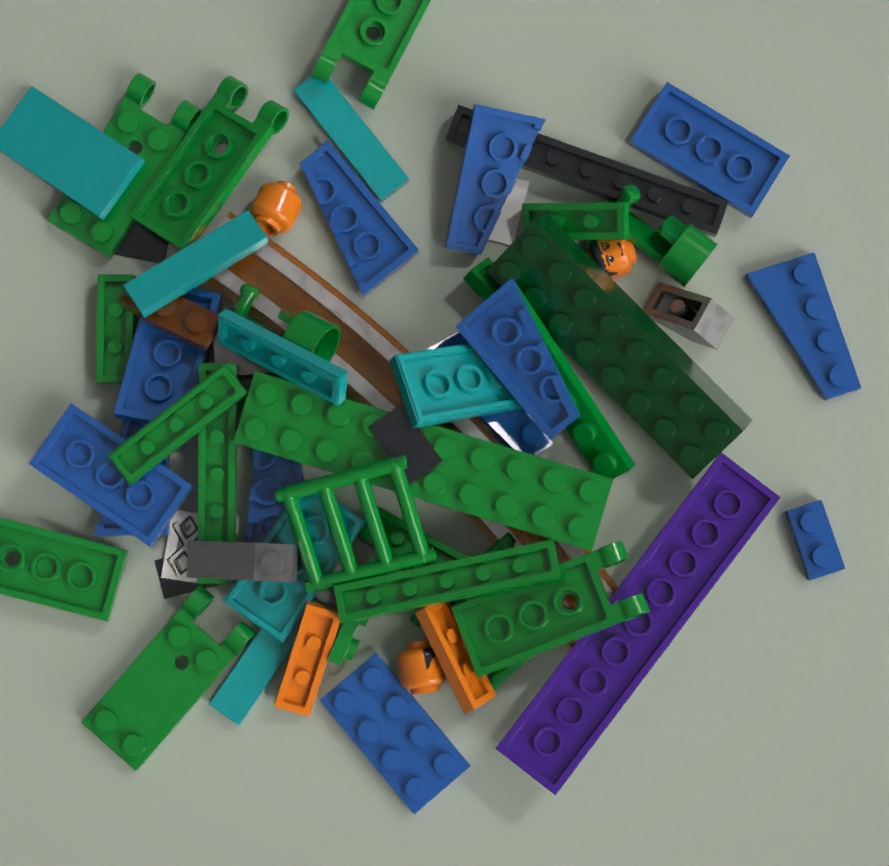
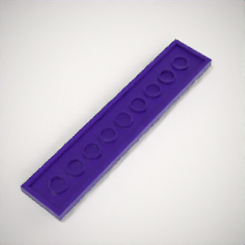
(610, 664)

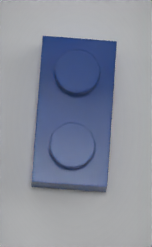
(814, 540)

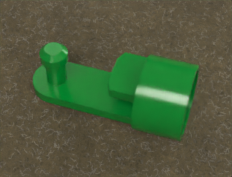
(676, 247)
(303, 330)

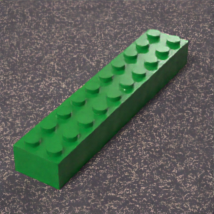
(472, 478)

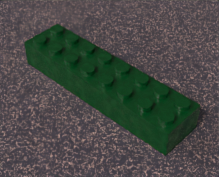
(621, 346)

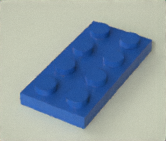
(709, 150)
(161, 367)
(78, 461)
(395, 733)

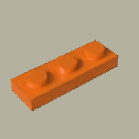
(453, 657)
(307, 658)

